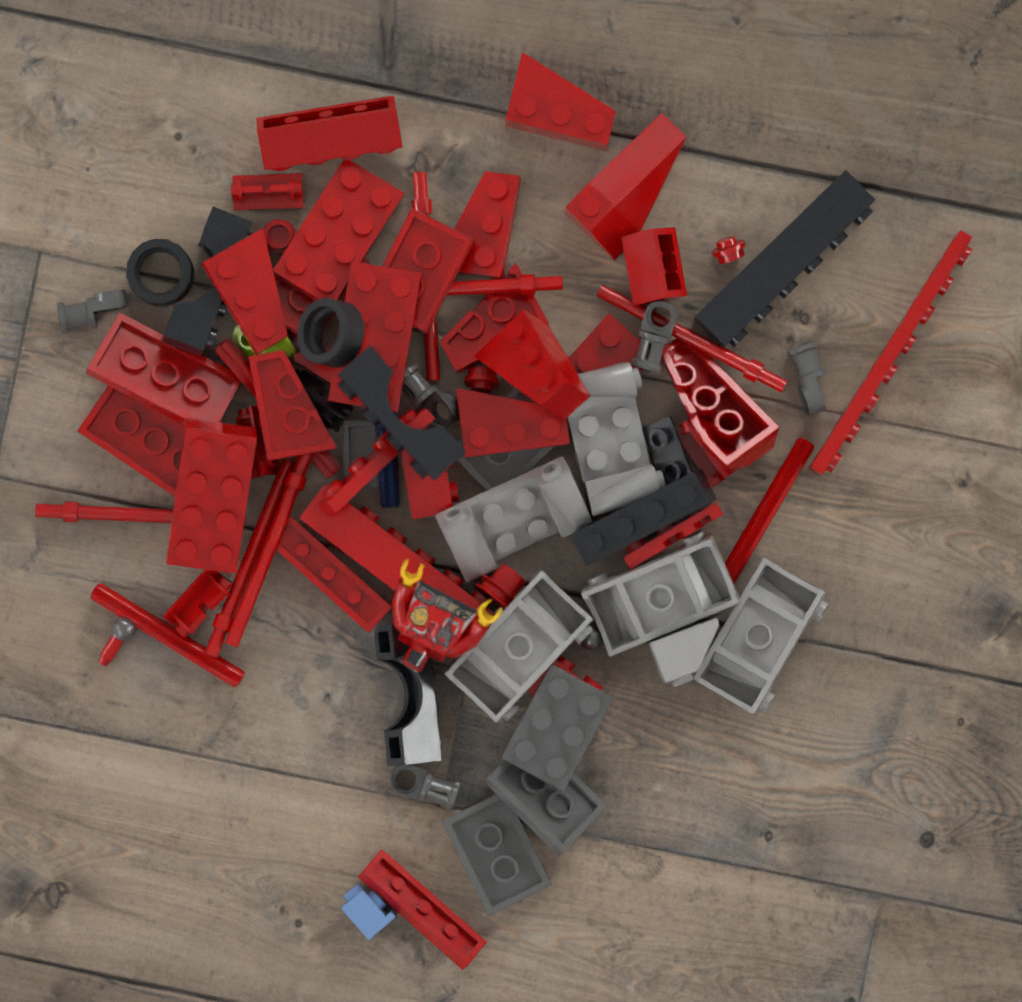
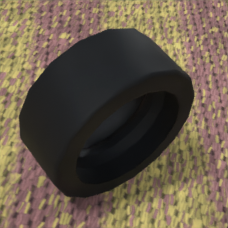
(164, 246)
(312, 327)

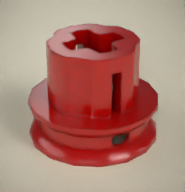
(501, 586)

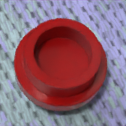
(278, 235)
(728, 250)
(481, 379)

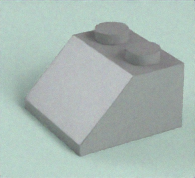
(682, 651)

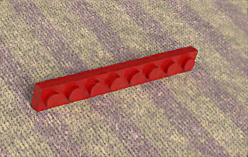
(900, 341)

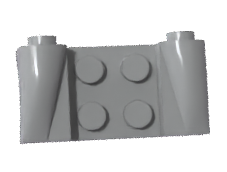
(611, 441)
(513, 517)
(660, 594)
(760, 637)
(520, 647)

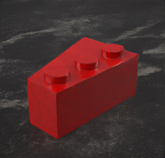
(535, 364)

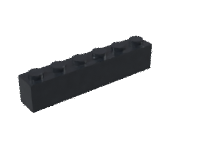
(784, 259)

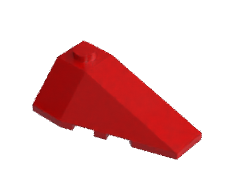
(627, 188)
(720, 411)

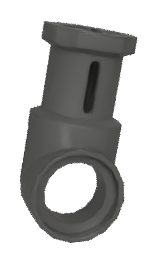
(85, 314)
(654, 337)
(809, 369)
(427, 397)
(423, 785)

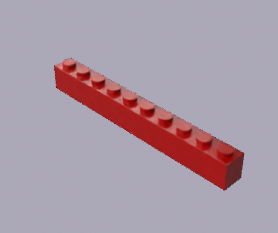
(384, 554)

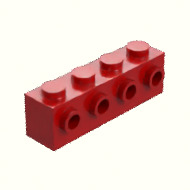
(329, 133)

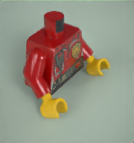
(434, 621)

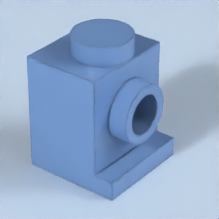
(366, 910)

